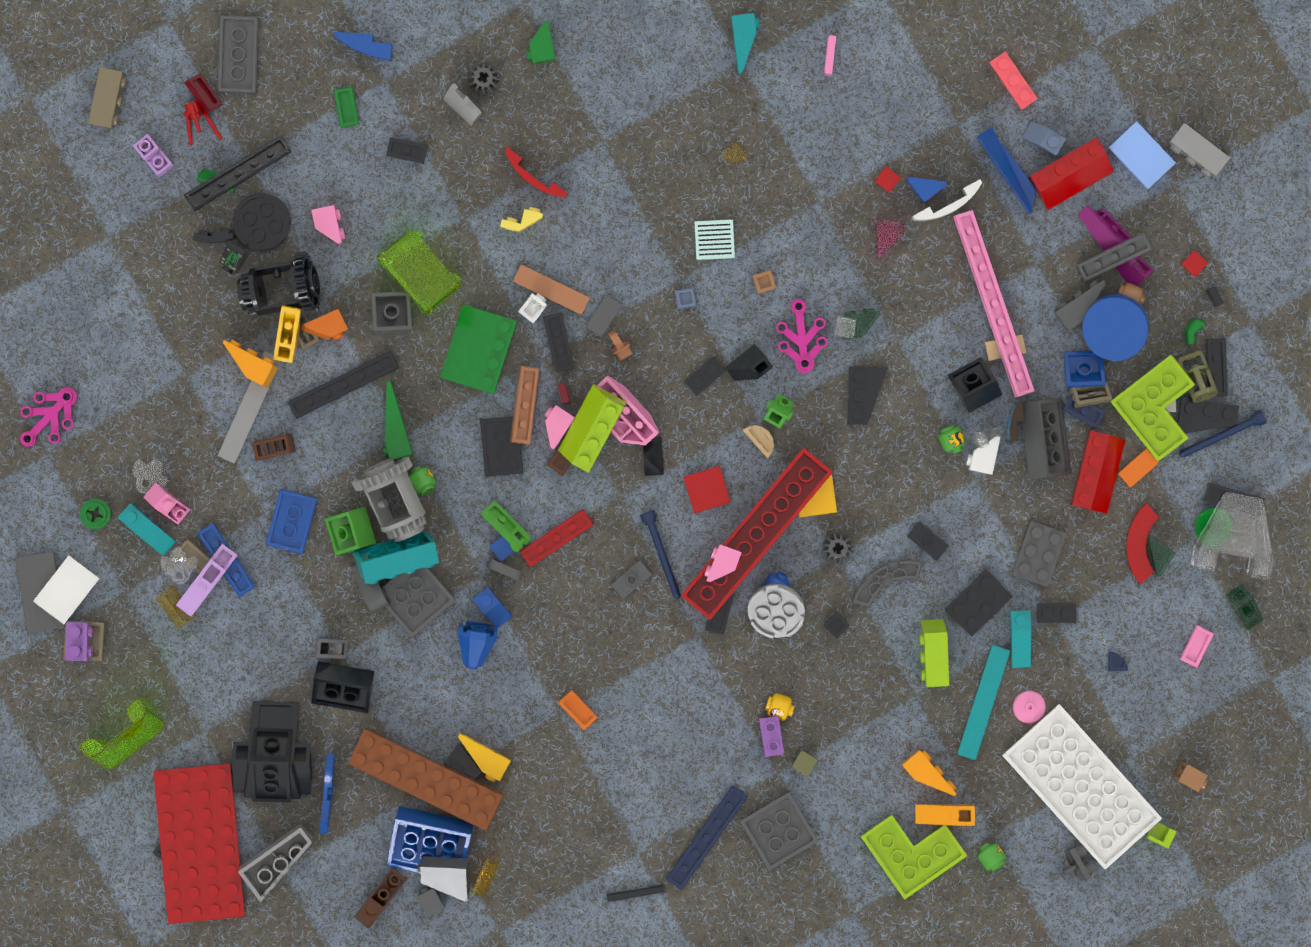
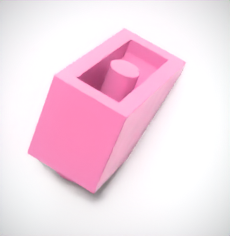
(557, 424)

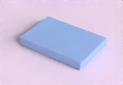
(1141, 155)

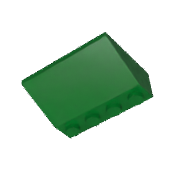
(478, 349)

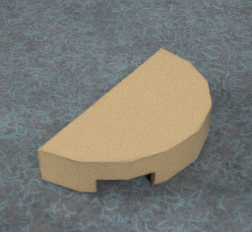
(761, 438)

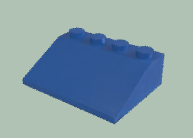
(428, 835)

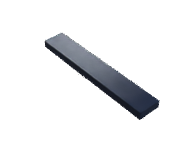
(706, 837)

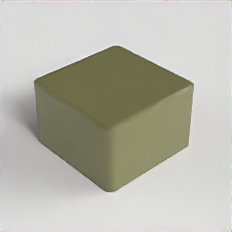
(804, 762)

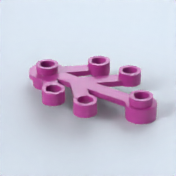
(802, 340)
(50, 414)

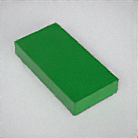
(346, 107)

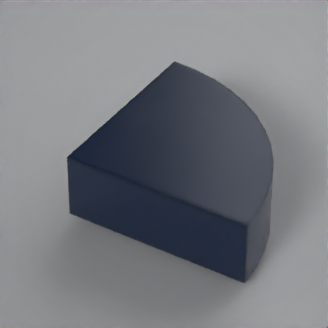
(1116, 662)

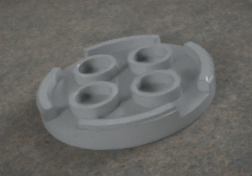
(776, 611)

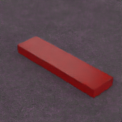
(556, 538)

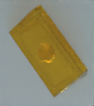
(168, 603)
(485, 877)

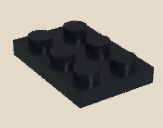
(978, 603)

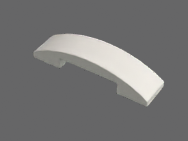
(927, 214)

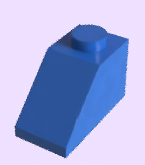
(492, 607)

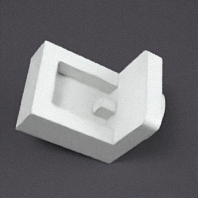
(533, 307)

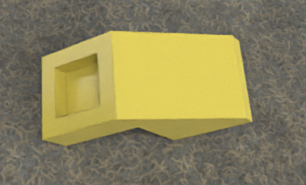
(529, 218)

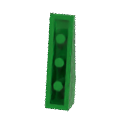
(396, 436)

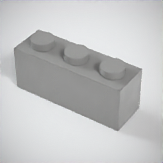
(1198, 151)

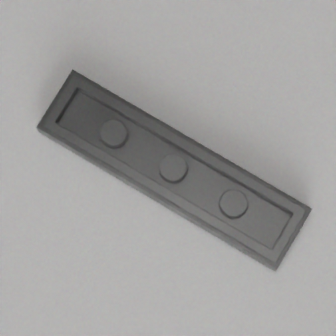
(1115, 256)

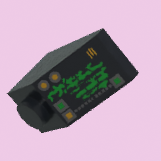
(233, 258)

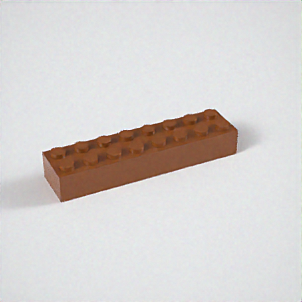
(426, 779)

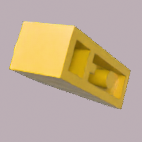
(287, 334)
(488, 760)

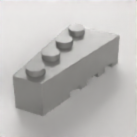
(274, 861)

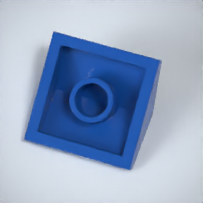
(1083, 369)

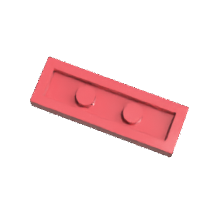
(1013, 80)

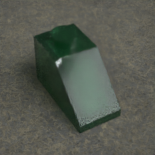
(1244, 606)

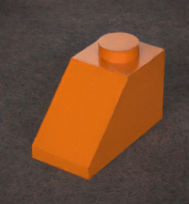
(327, 326)

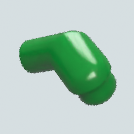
(1190, 330)

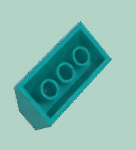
(394, 558)

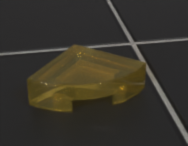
(734, 154)

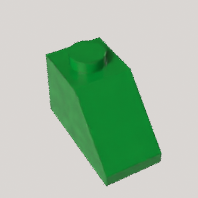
(541, 46)

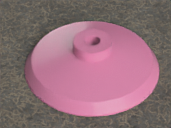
(1029, 707)

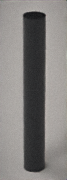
(635, 893)

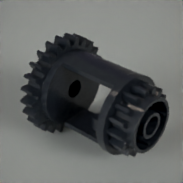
(304, 284)

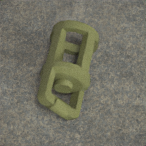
(1196, 372)

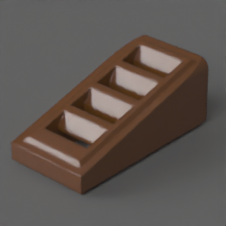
(289, 446)

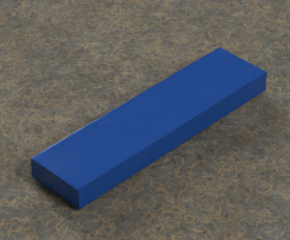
(235, 573)

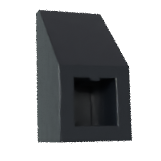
(749, 365)

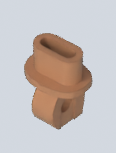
(621, 349)

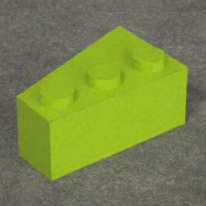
(934, 653)

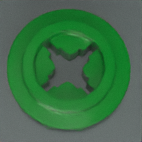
(87, 517)

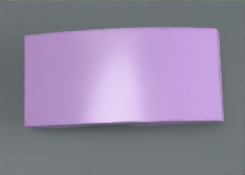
(153, 155)

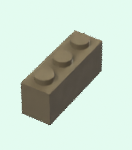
(107, 98)

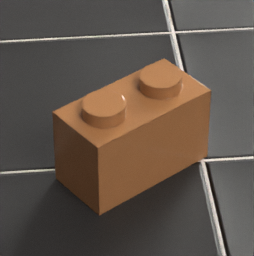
(1191, 777)

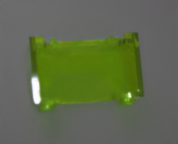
(419, 271)
(144, 726)

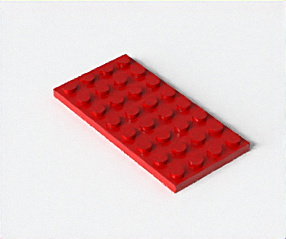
(199, 843)

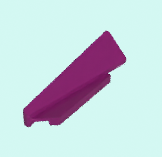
(1110, 233)

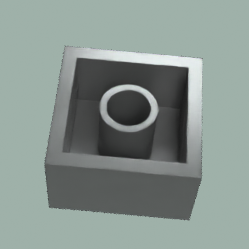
(391, 313)

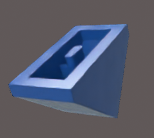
(925, 188)

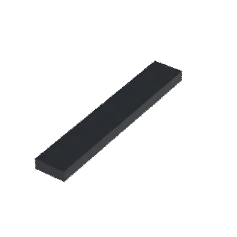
(237, 173)
(343, 384)

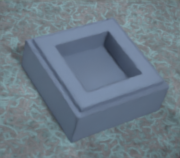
(685, 298)

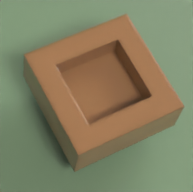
(764, 282)

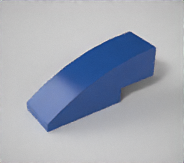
(365, 45)

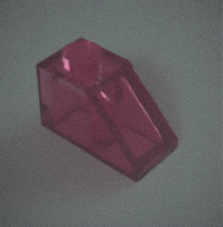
(887, 235)

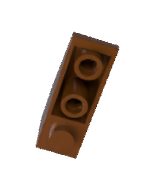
(380, 898)

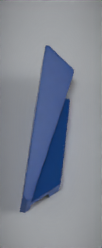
(1008, 168)

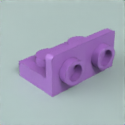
(78, 641)
(771, 736)

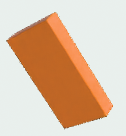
(1138, 468)
(577, 710)

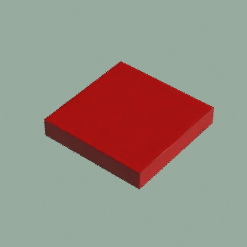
(706, 489)

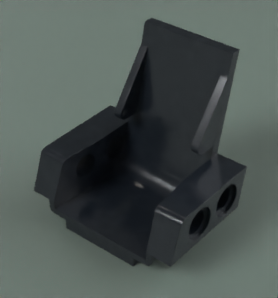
(272, 762)

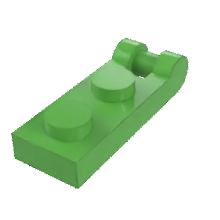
(506, 526)

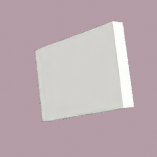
(66, 590)

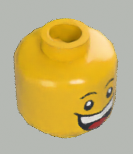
(779, 706)

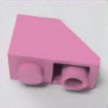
(327, 223)
(166, 503)
(724, 562)

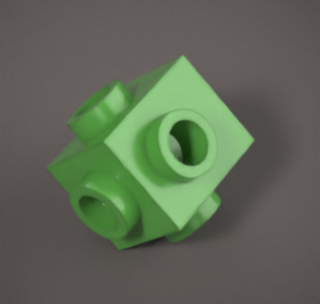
(779, 410)

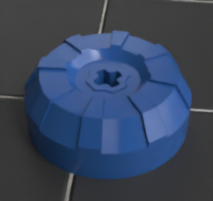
(1115, 327)

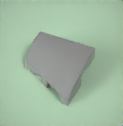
(462, 105)

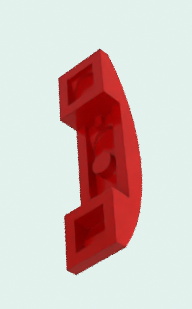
(552, 190)

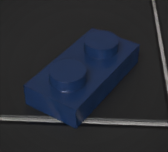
(1088, 414)

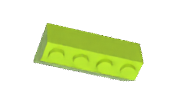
(591, 428)

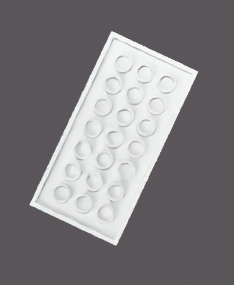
(1081, 786)

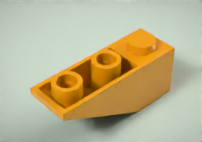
(253, 367)
(923, 771)
(945, 814)

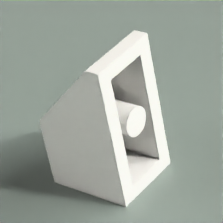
(984, 458)

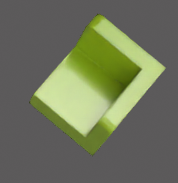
(1161, 835)

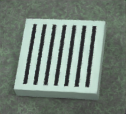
(714, 239)

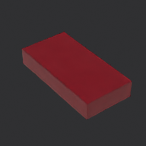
(203, 93)
(563, 393)

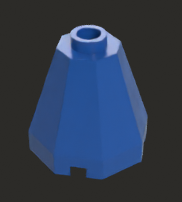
(475, 642)

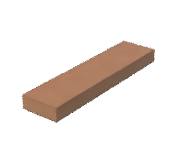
(551, 289)
(524, 405)

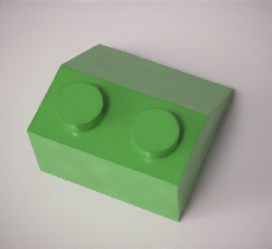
(350, 531)

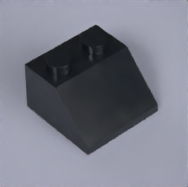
(975, 385)

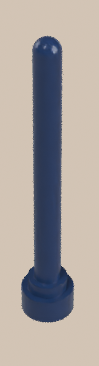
(1256, 419)
(649, 519)

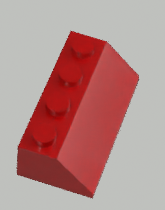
(1071, 173)
(1097, 472)

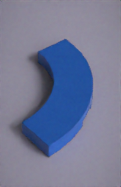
(327, 795)

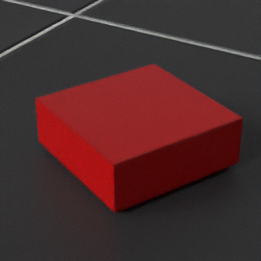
(887, 179)
(1194, 263)

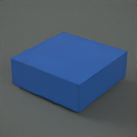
(501, 548)

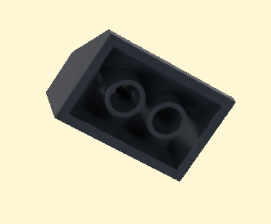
(342, 687)

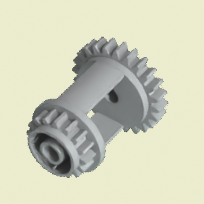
(383, 475)

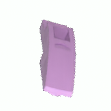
(206, 580)

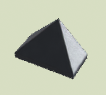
(653, 457)

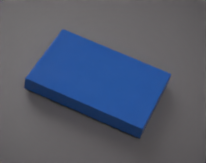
(291, 521)

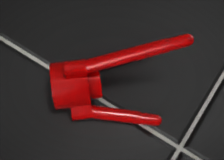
(194, 111)

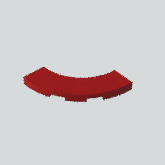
(1136, 543)

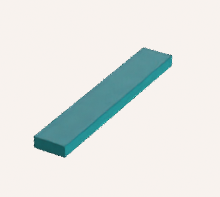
(983, 702)

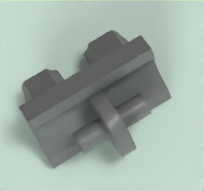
(1075, 865)

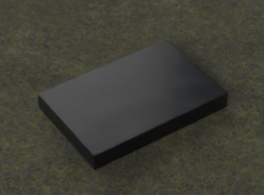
(500, 454)

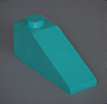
(744, 33)
(146, 529)
(1020, 638)

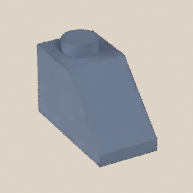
(1044, 138)

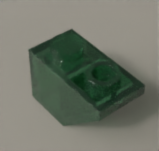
(864, 321)

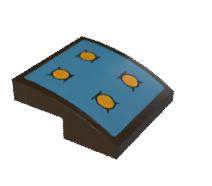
(1016, 415)

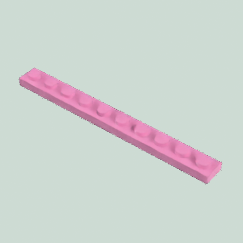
(993, 303)

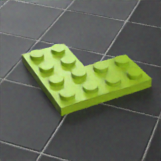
(1145, 406)
(911, 865)

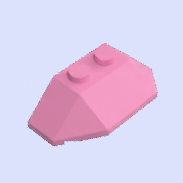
(635, 422)

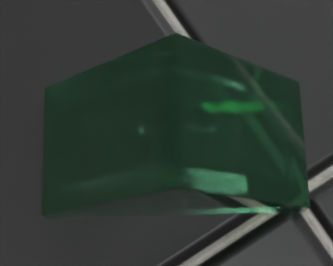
(1160, 556)

